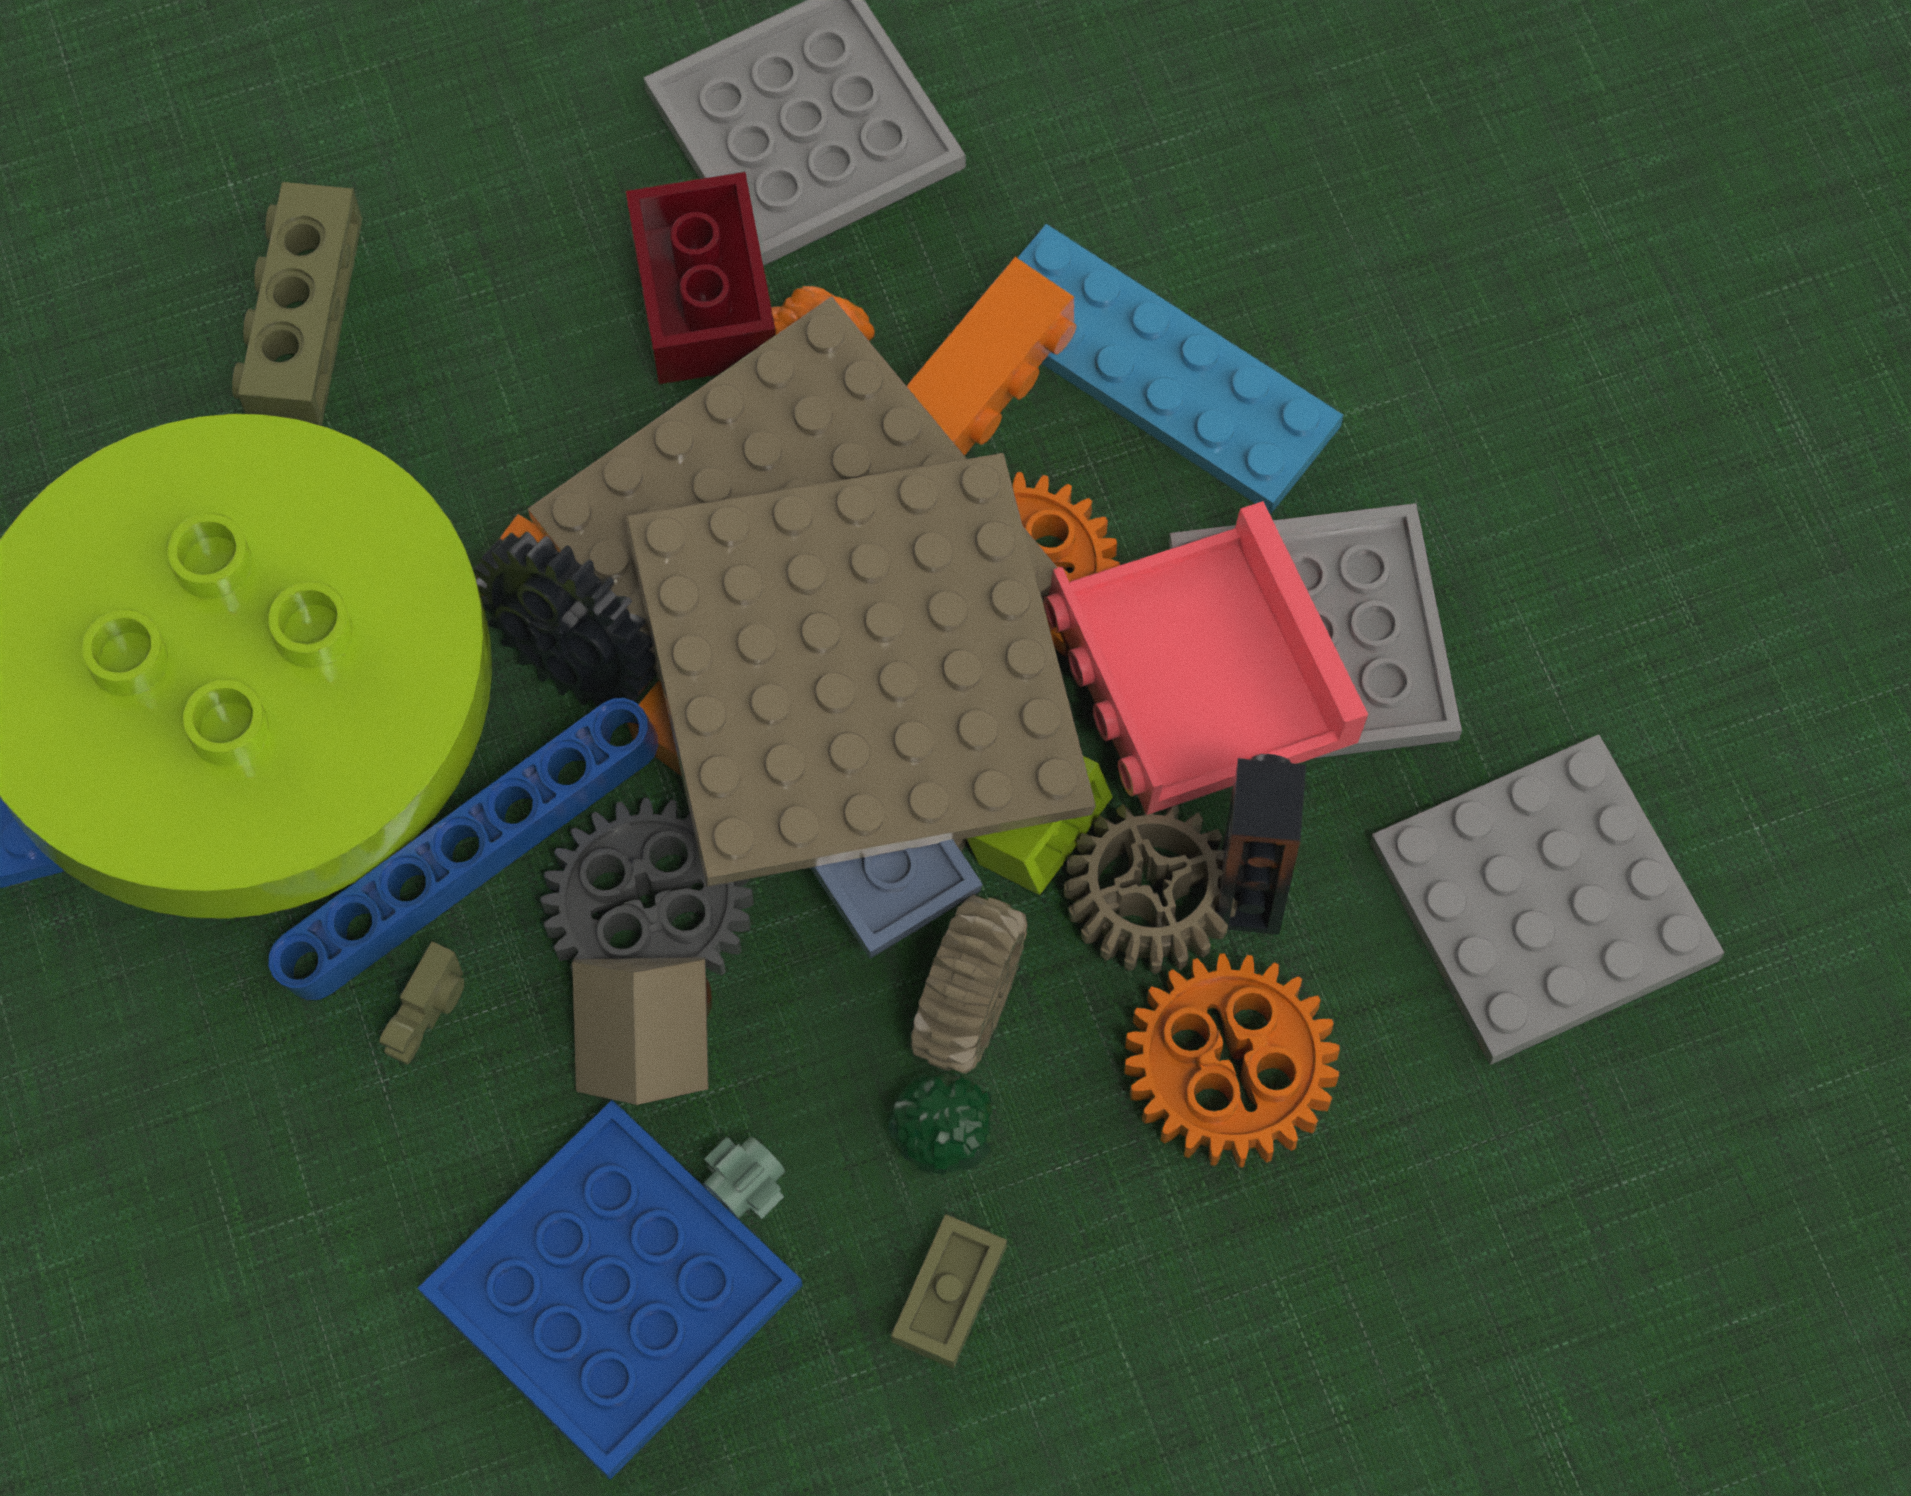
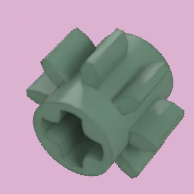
(744, 1177)

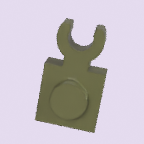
(431, 990)

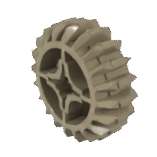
(1103, 909)
(969, 984)

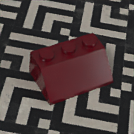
(700, 274)

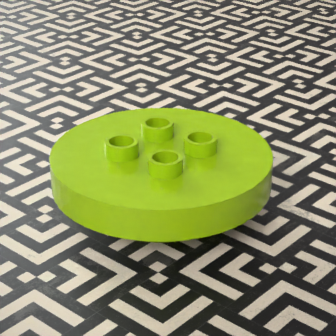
(235, 665)

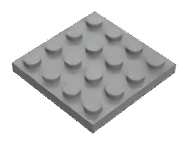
(812, 116)
(1382, 615)
(1545, 899)

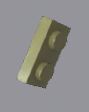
(949, 1291)

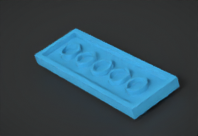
(1181, 377)

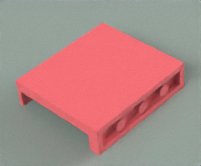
(1205, 662)

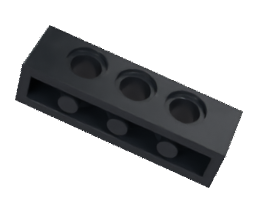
(1261, 842)

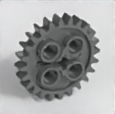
(632, 849)

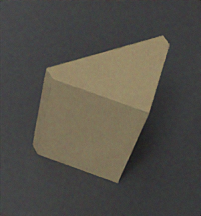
(640, 1027)

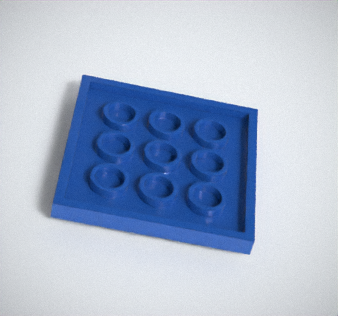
(610, 1288)

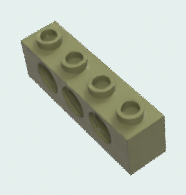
(302, 220)

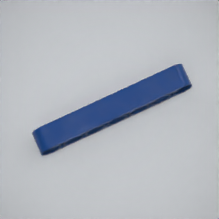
(433, 850)

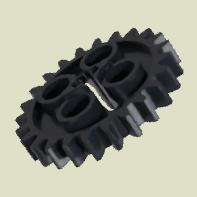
(565, 620)

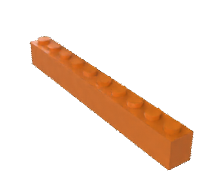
(964, 388)

